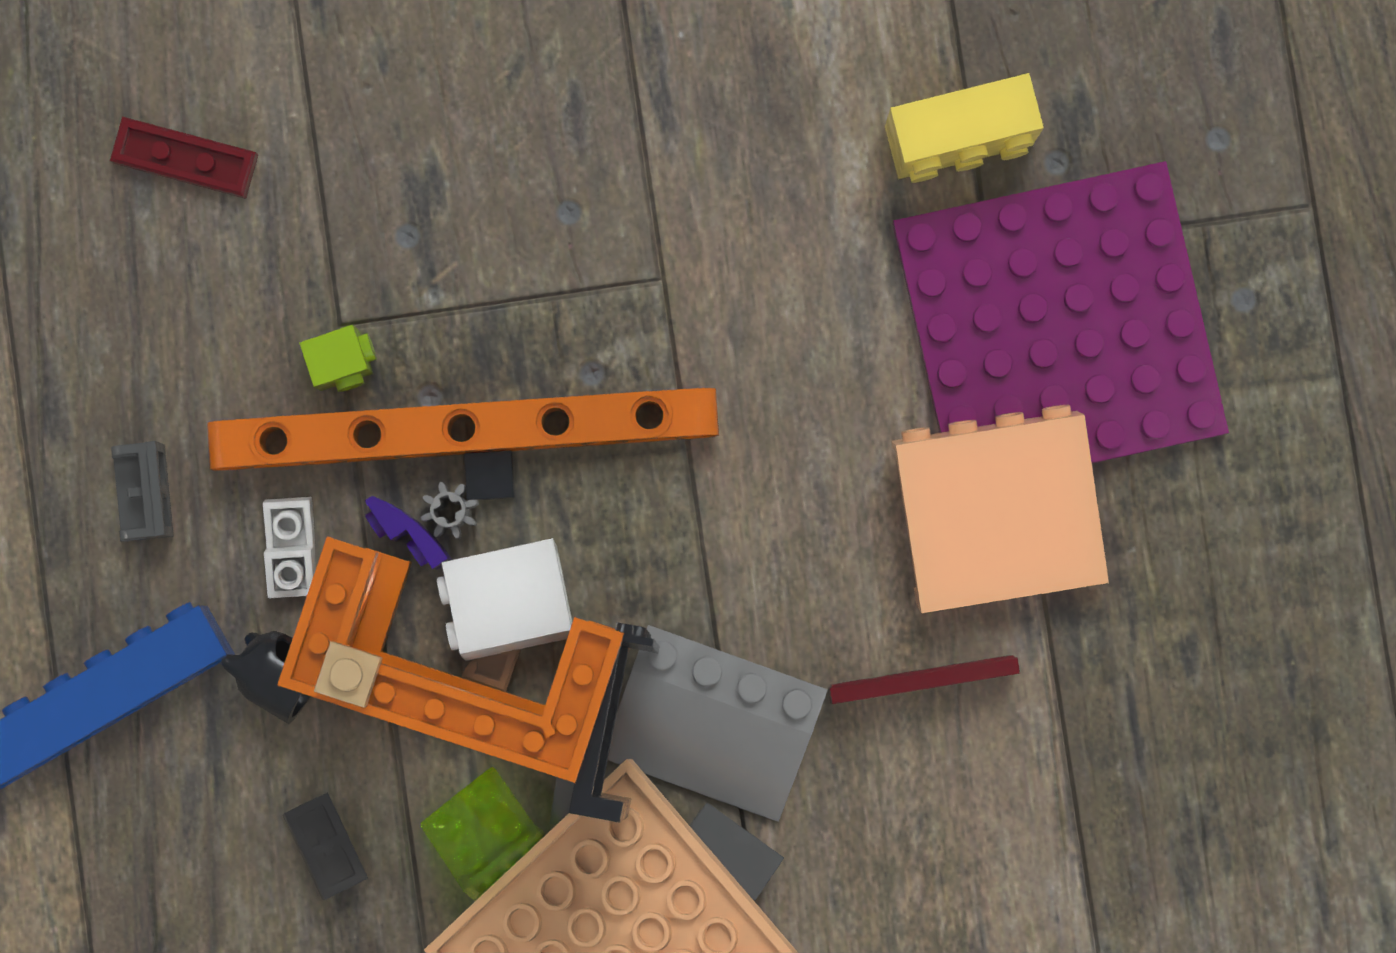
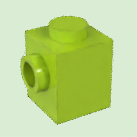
(339, 358)

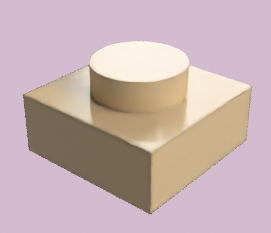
(348, 674)

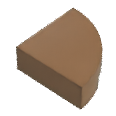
(493, 670)

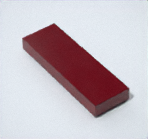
(184, 157)

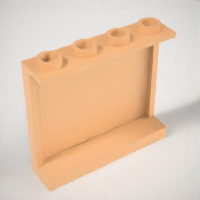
(1000, 509)

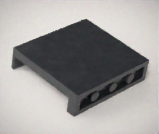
(587, 791)

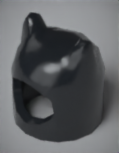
(259, 671)

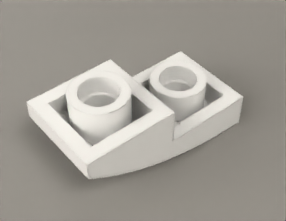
(289, 545)

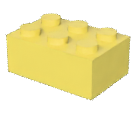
(964, 128)

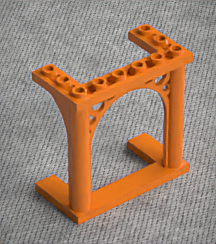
(355, 605)

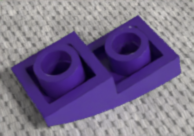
(396, 523)

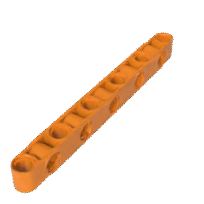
(427, 429)

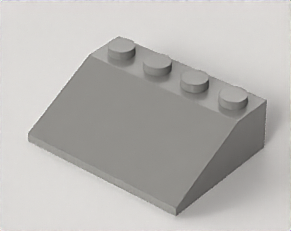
(715, 723)

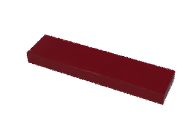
(923, 679)

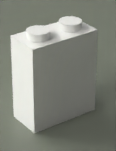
(505, 600)

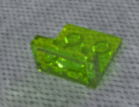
(481, 832)

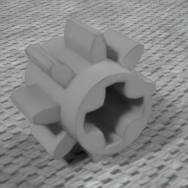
(438, 504)

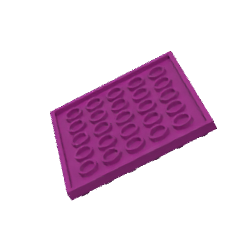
(1065, 302)

